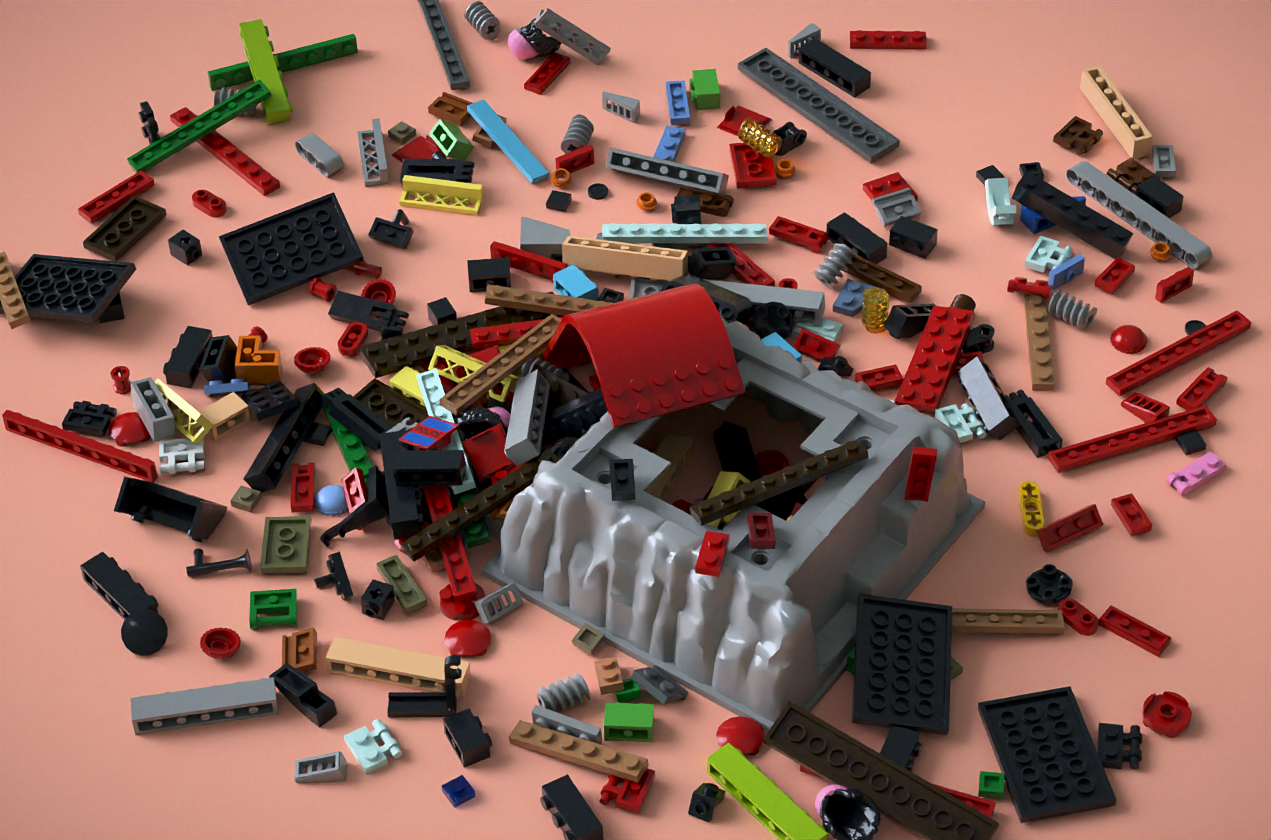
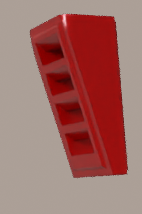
(1155, 410)

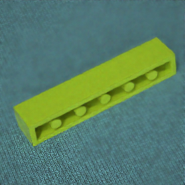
(264, 68)
(762, 796)

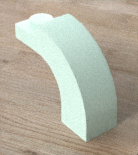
(998, 202)

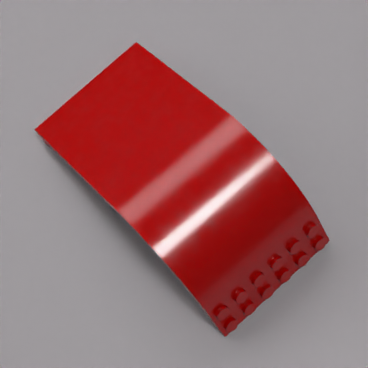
(651, 353)

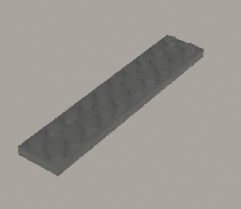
(818, 105)

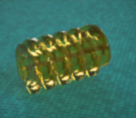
(759, 137)
(875, 309)

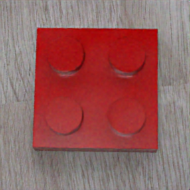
(886, 185)

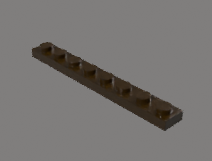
(778, 482)
(474, 508)

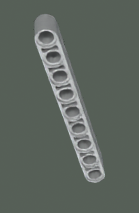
(1138, 214)

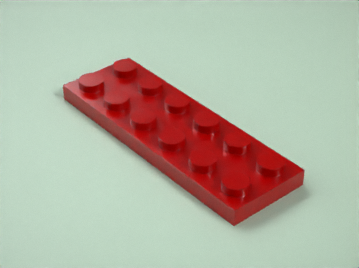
(935, 358)

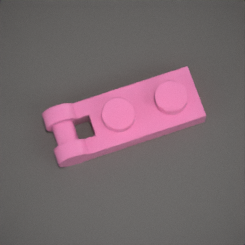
(1196, 473)

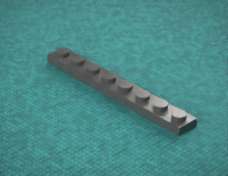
(444, 44)

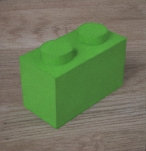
(705, 89)
(451, 140)
(629, 722)

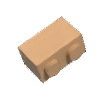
(226, 415)

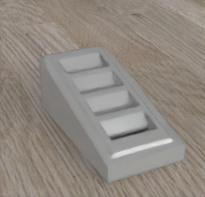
(807, 34)
(630, 107)
(483, 610)
(335, 771)

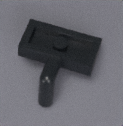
(392, 232)
(338, 577)

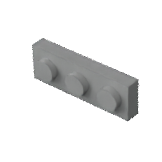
(564, 724)

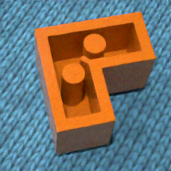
(256, 364)

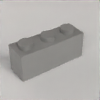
(152, 409)

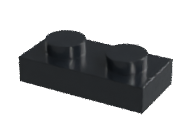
(622, 479)

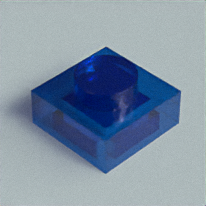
(458, 791)

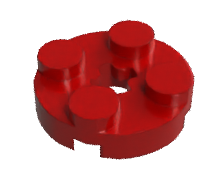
(457, 609)
(1164, 724)

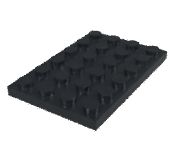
(291, 248)
(70, 286)
(902, 664)
(1046, 754)

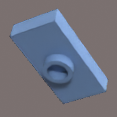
(1066, 272)

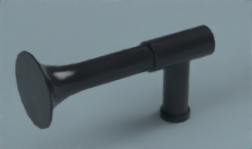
(199, 568)

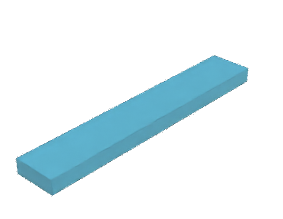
(507, 141)

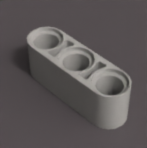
(319, 154)

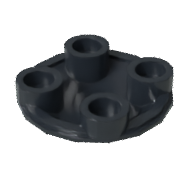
(773, 318)
(1049, 585)
(144, 632)

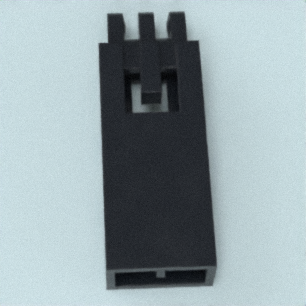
(435, 169)
(355, 308)
(356, 417)
(1038, 434)

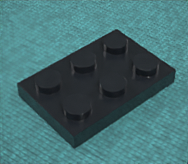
(269, 400)

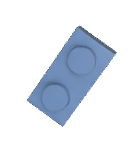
(217, 388)

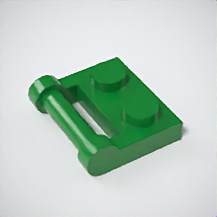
(273, 602)

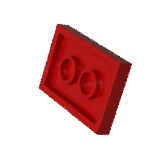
(751, 167)

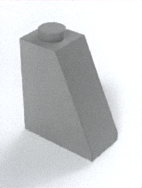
(542, 237)

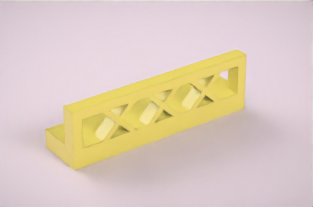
(442, 192)
(468, 363)
(176, 402)

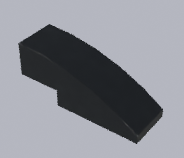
(304, 694)

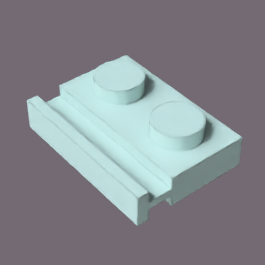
(827, 329)

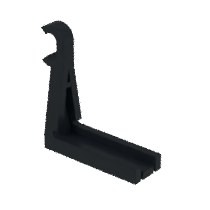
(368, 512)
(428, 703)

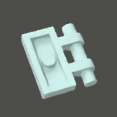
(1044, 251)
(956, 419)
(366, 750)

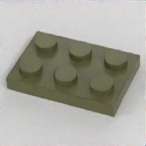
(285, 544)

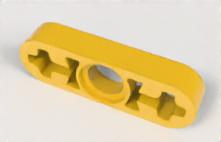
(1035, 501)

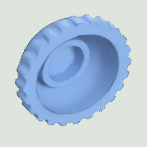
(331, 501)

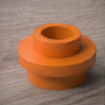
(785, 168)
(561, 172)
(646, 201)
(1160, 251)

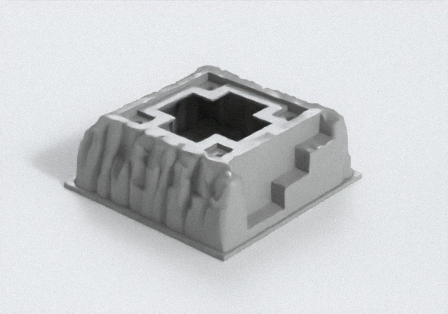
(774, 617)

